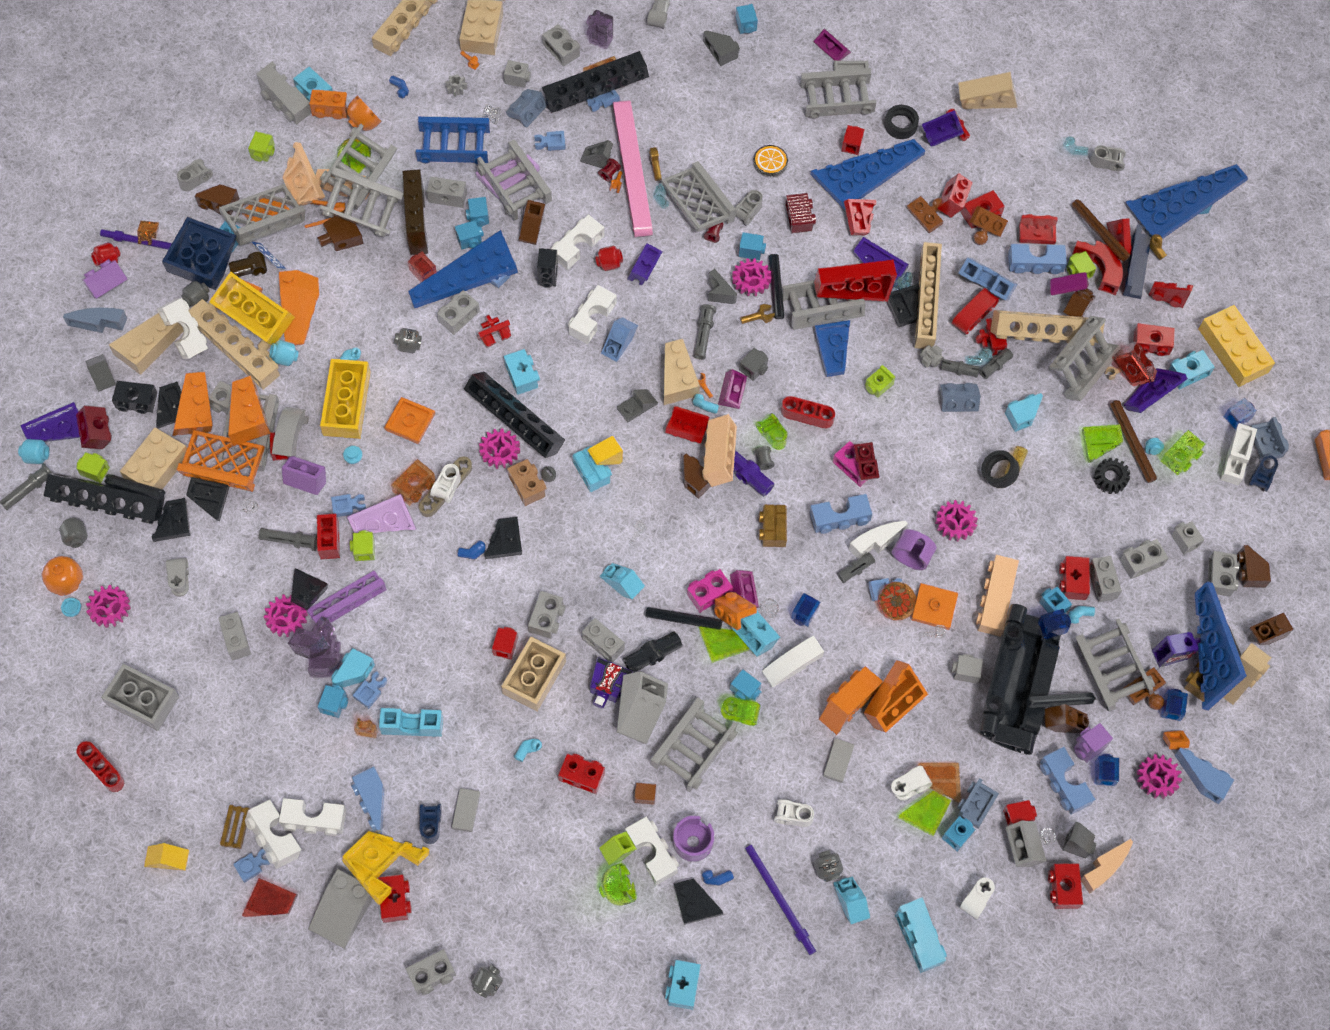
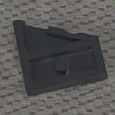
(904, 305)
(168, 404)
(208, 496)
(173, 521)
(505, 539)
(306, 589)
(695, 902)

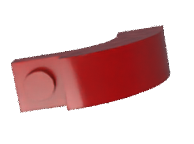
(1106, 261)

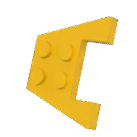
(373, 855)

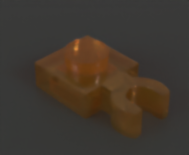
(147, 231)
(366, 729)

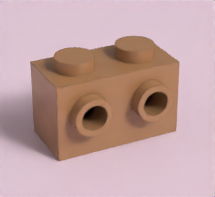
(526, 482)

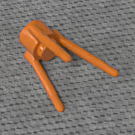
(339, 206)

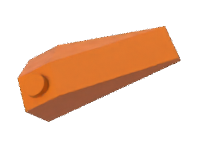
(298, 296)

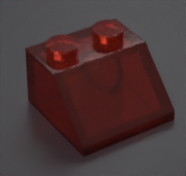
(1135, 364)

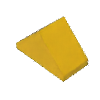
(607, 452)
(166, 857)

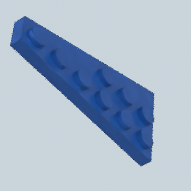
(864, 173)
(1177, 204)
(474, 268)
(1217, 651)

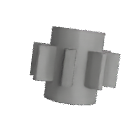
(456, 85)
(932, 356)

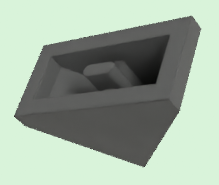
(100, 372)

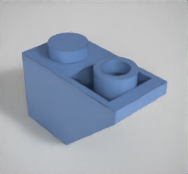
(619, 338)

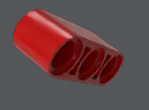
(975, 310)
(802, 405)
(95, 759)

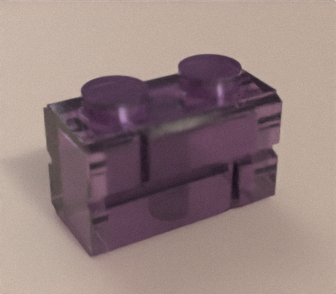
(600, 29)

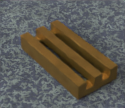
(231, 844)

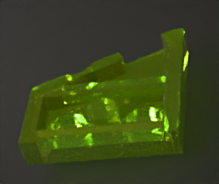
(1101, 440)
(722, 643)
(927, 812)

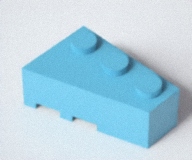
(920, 935)

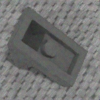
(597, 154)
(722, 291)
(638, 404)

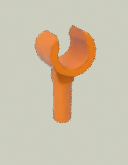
(473, 61)
(616, 183)
(702, 383)

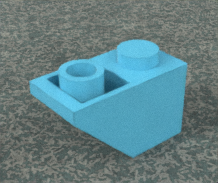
(1023, 412)
(622, 580)
(354, 669)
(852, 900)

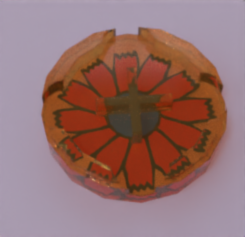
(896, 601)

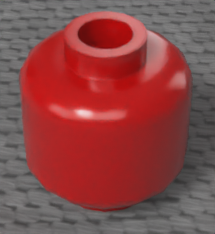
(104, 252)
(609, 258)

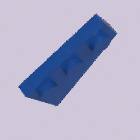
(833, 344)

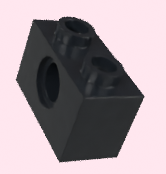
(547, 267)
(125, 391)

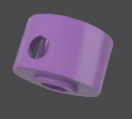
(913, 552)
(690, 827)

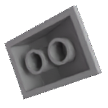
(340, 909)

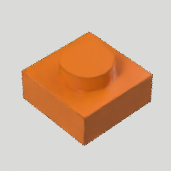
(1176, 739)

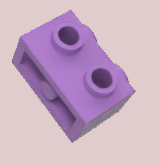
(104, 279)
(304, 475)
(1092, 742)

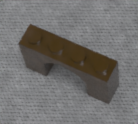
(414, 211)

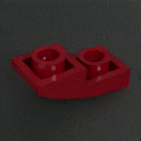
(866, 461)

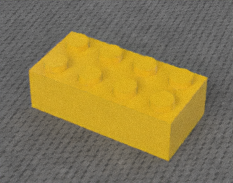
(251, 309)
(1236, 345)
(345, 398)

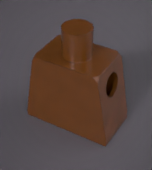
(340, 234)

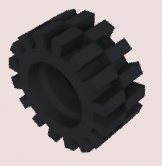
(1106, 484)

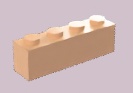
(720, 450)
(998, 595)

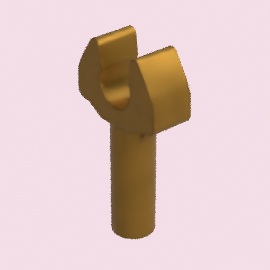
(654, 158)
(759, 315)

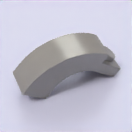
(288, 431)

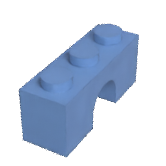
(1023, 261)
(988, 278)
(826, 519)
(1073, 796)

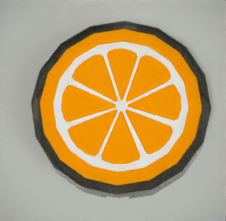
(770, 161)

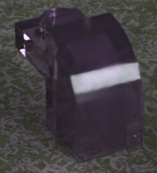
(312, 643)
(326, 664)

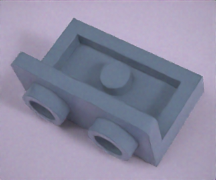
(527, 107)
(960, 397)
(1270, 439)
(978, 803)

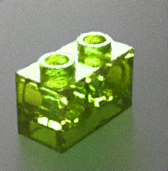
(1182, 452)

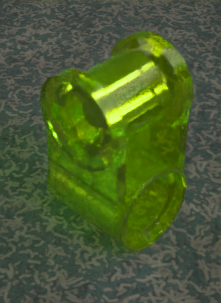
(771, 429)
(743, 710)

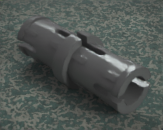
(996, 363)
(960, 368)
(856, 567)

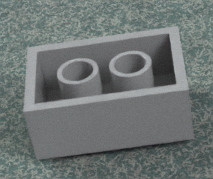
(140, 697)

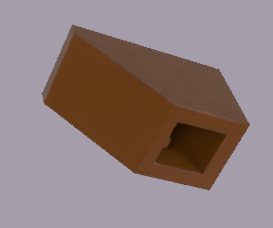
(217, 197)
(532, 222)
(1079, 303)
(693, 476)
(1254, 568)
(1271, 629)
(1065, 719)

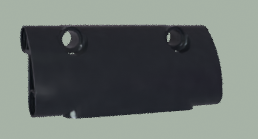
(1021, 670)

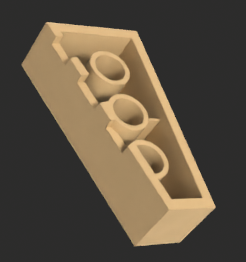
(145, 343)

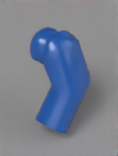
(400, 83)
(474, 552)
(717, 880)

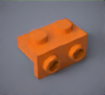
(328, 104)
(733, 608)

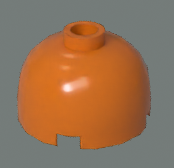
(361, 114)
(62, 575)

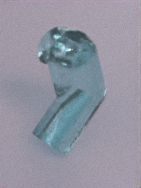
(1073, 148)
(659, 196)
(906, 282)
(983, 357)

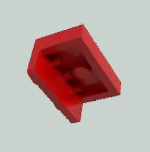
(1037, 229)
(687, 424)

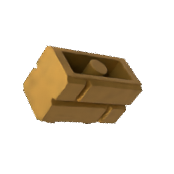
(774, 525)

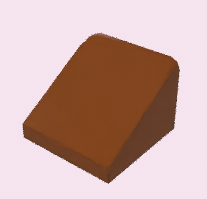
(645, 793)

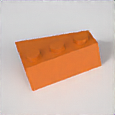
(193, 406)
(246, 413)
(895, 697)
(850, 699)

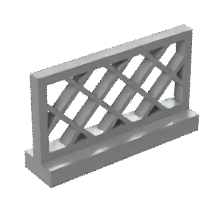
(710, 192)
(268, 224)
(270, 410)

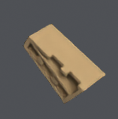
(988, 92)
(679, 374)
(1255, 666)

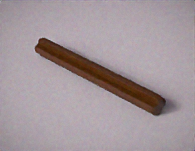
(1100, 230)
(1133, 441)

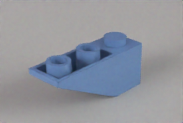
(1207, 779)
(372, 793)

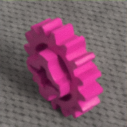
(752, 278)
(506, 453)
(950, 525)
(99, 606)
(276, 620)
(1163, 768)

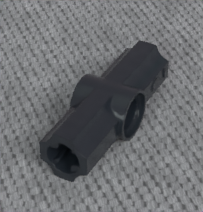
(652, 652)

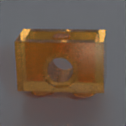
(415, 473)

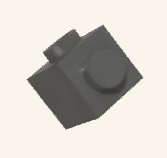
(754, 364)

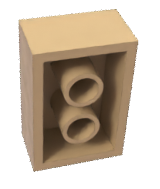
(481, 26)
(155, 460)
(534, 674)

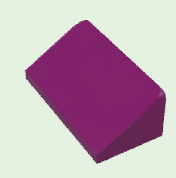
(831, 46)
(1069, 283)
(732, 389)
(744, 585)

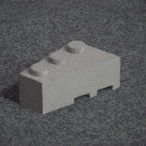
(282, 95)

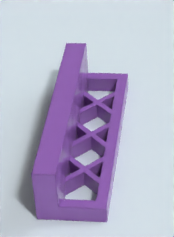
(350, 602)

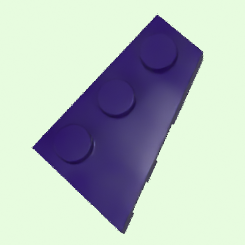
(870, 252)
(1151, 392)
(54, 426)

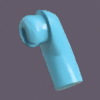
(351, 354)
(699, 402)
(1080, 611)
(527, 746)

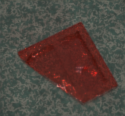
(269, 900)

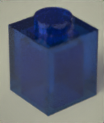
(1240, 413)
(805, 610)
(1054, 623)
(1174, 705)
(1107, 770)

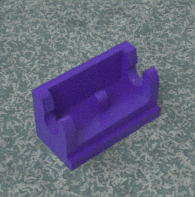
(943, 128)
(645, 264)

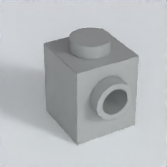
(517, 74)
(1187, 537)
(967, 668)

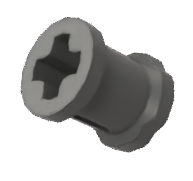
(764, 457)

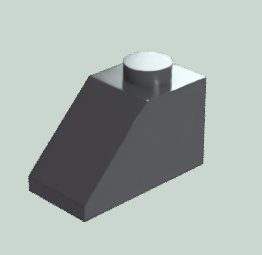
(721, 47)
(1079, 841)

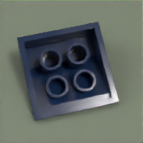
(200, 253)

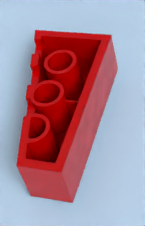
(857, 281)

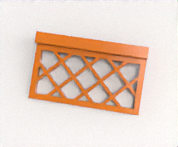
(221, 476)

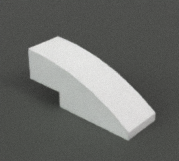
(1238, 454)
(876, 538)
(793, 661)

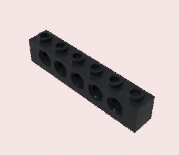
(595, 81)
(514, 414)
(56, 486)

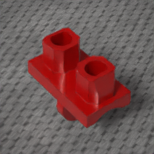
(487, 334)
(995, 343)

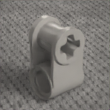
(1107, 158)
(193, 175)
(746, 209)
(178, 574)

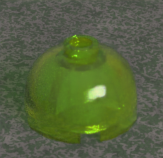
(349, 160)
(617, 886)

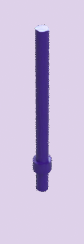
(120, 236)
(801, 934)

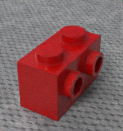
(582, 773)

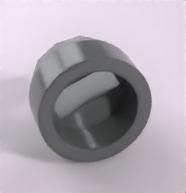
(545, 475)

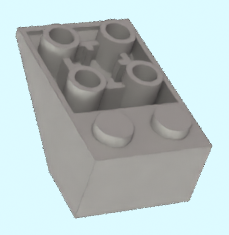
(640, 705)

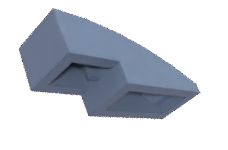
(96, 319)

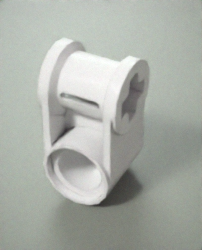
(444, 486)
(912, 782)
(792, 813)
(976, 899)

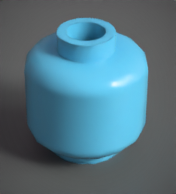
(283, 353)
(33, 451)

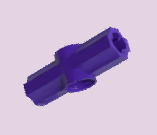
(751, 474)

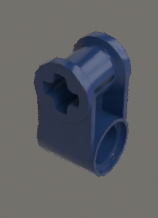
(1263, 473)
(430, 819)

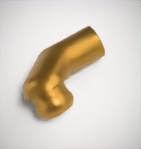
(1156, 246)

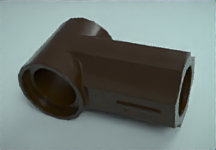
(252, 265)

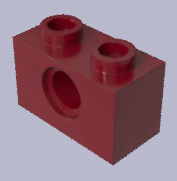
(93, 427)

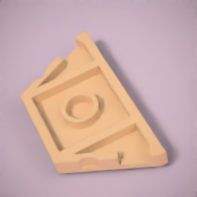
(301, 178)

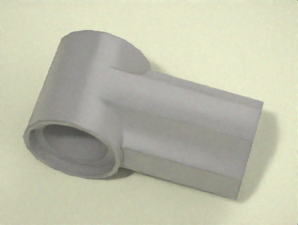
(658, 14)

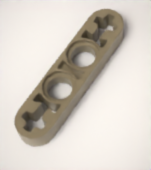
(464, 472)

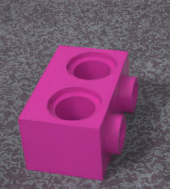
(848, 465)
(711, 592)

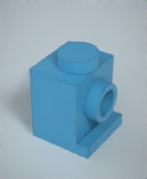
(1057, 597)

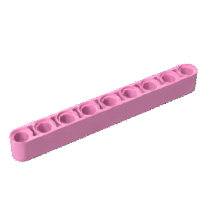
(632, 169)

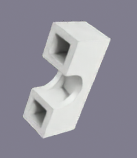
(586, 231)
(598, 301)
(191, 341)
(329, 821)
(644, 834)
(278, 849)

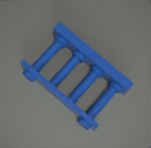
(455, 125)

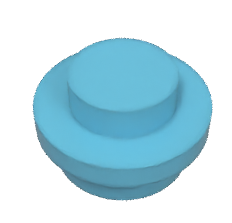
(1154, 446)
(352, 454)
(71, 607)

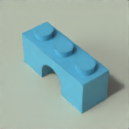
(396, 722)

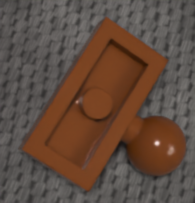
(926, 214)
(988, 223)
(1155, 700)

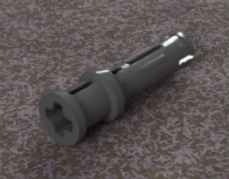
(705, 324)
(34, 481)
(297, 539)

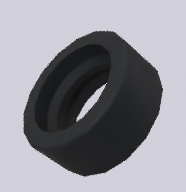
(901, 110)
(1007, 479)

